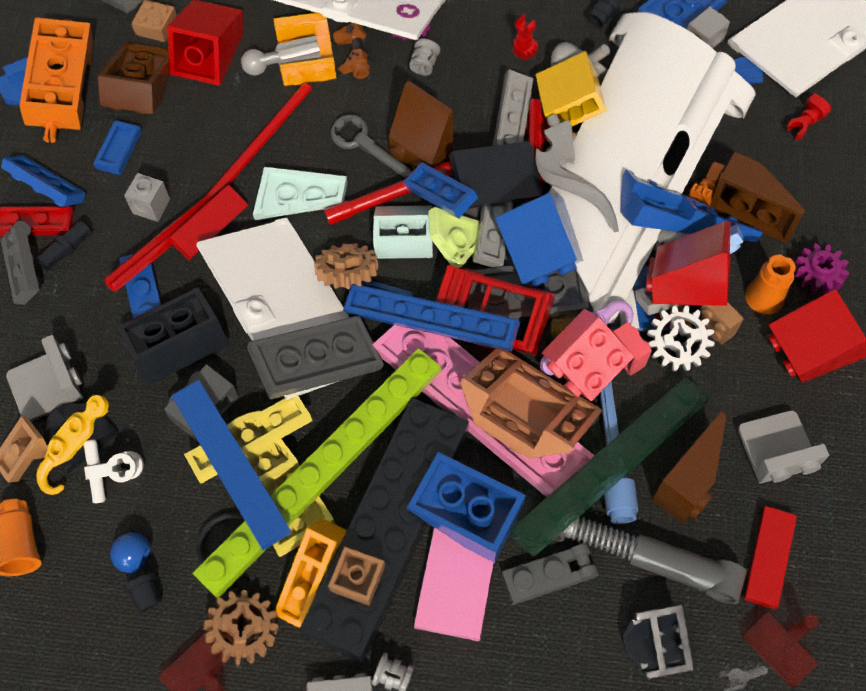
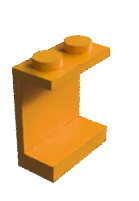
(301, 27)

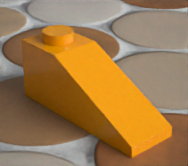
(308, 570)

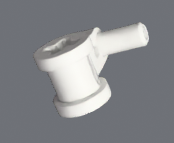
(95, 471)

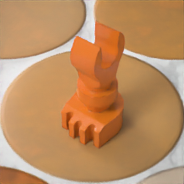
(705, 190)

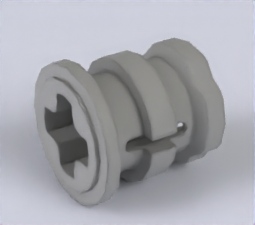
(424, 56)
(395, 668)

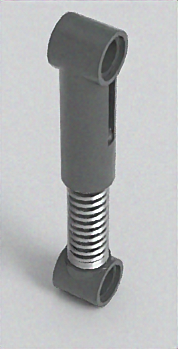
(718, 578)

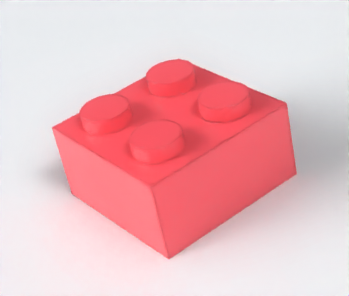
(636, 345)

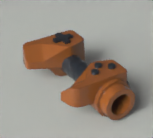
(358, 60)

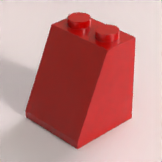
(204, 41)
(693, 268)
(818, 337)

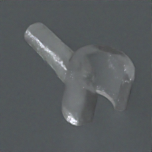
(739, 678)

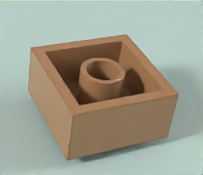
(153, 19)
(722, 320)
(356, 576)

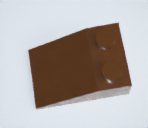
(135, 78)
(421, 129)
(756, 198)
(687, 485)

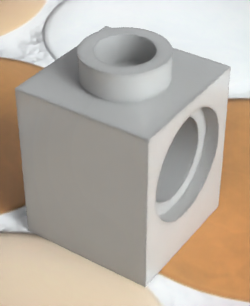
(709, 27)
(147, 197)

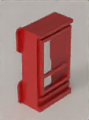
(456, 289)

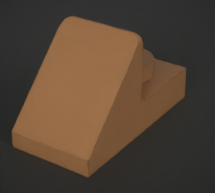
(20, 449)

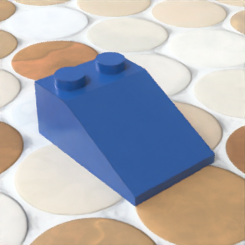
(467, 506)

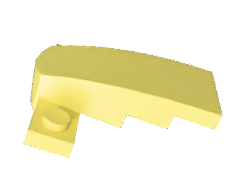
(273, 462)

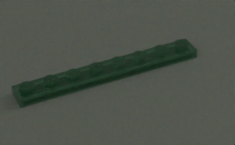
(608, 467)

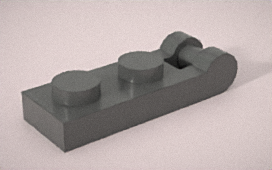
(20, 263)
(548, 574)

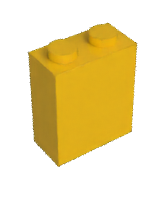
(571, 90)

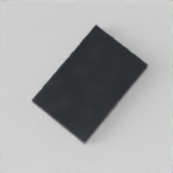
(498, 173)

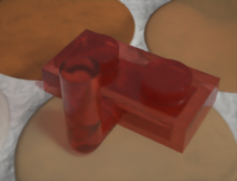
(782, 648)
(195, 669)

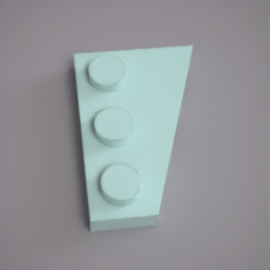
(295, 192)

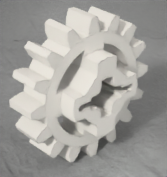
(677, 325)

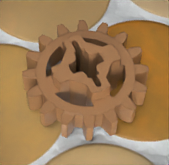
(346, 265)
(227, 626)

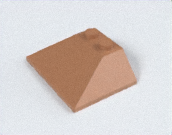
(525, 406)

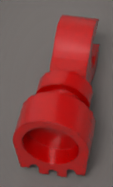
(524, 44)
(816, 109)

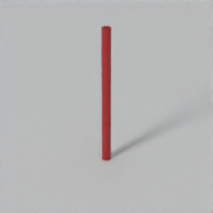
(260, 140)

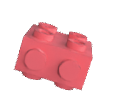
(586, 355)

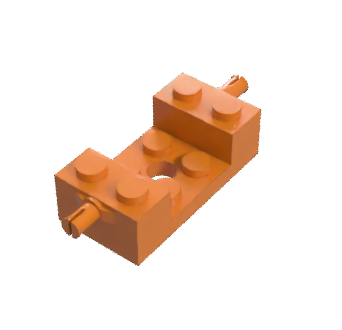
(55, 96)

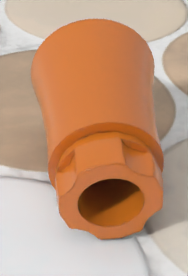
(770, 287)
(17, 539)

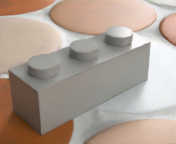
(340, 683)

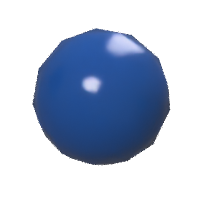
(130, 552)

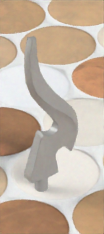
(562, 151)

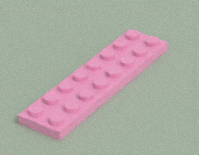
(445, 390)

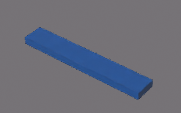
(432, 317)
(231, 465)

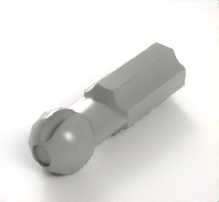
(299, 50)

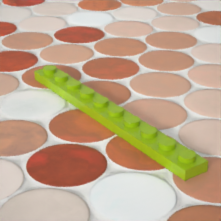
(322, 468)

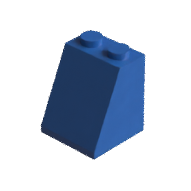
(540, 239)

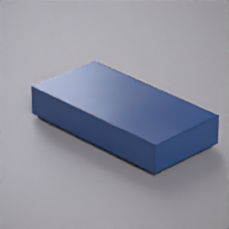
(117, 147)

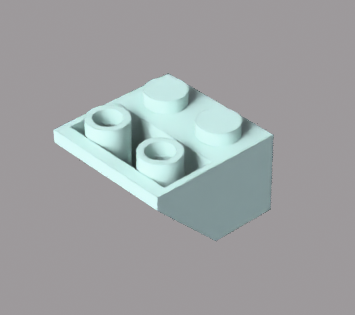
(402, 232)

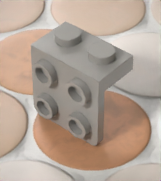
(45, 381)
(780, 447)

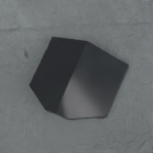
(102, 431)
(658, 641)

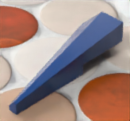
(663, 209)

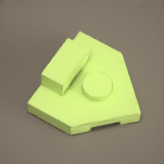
(453, 236)

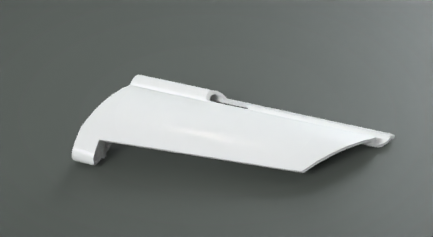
(653, 90)

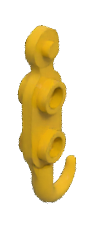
(69, 440)

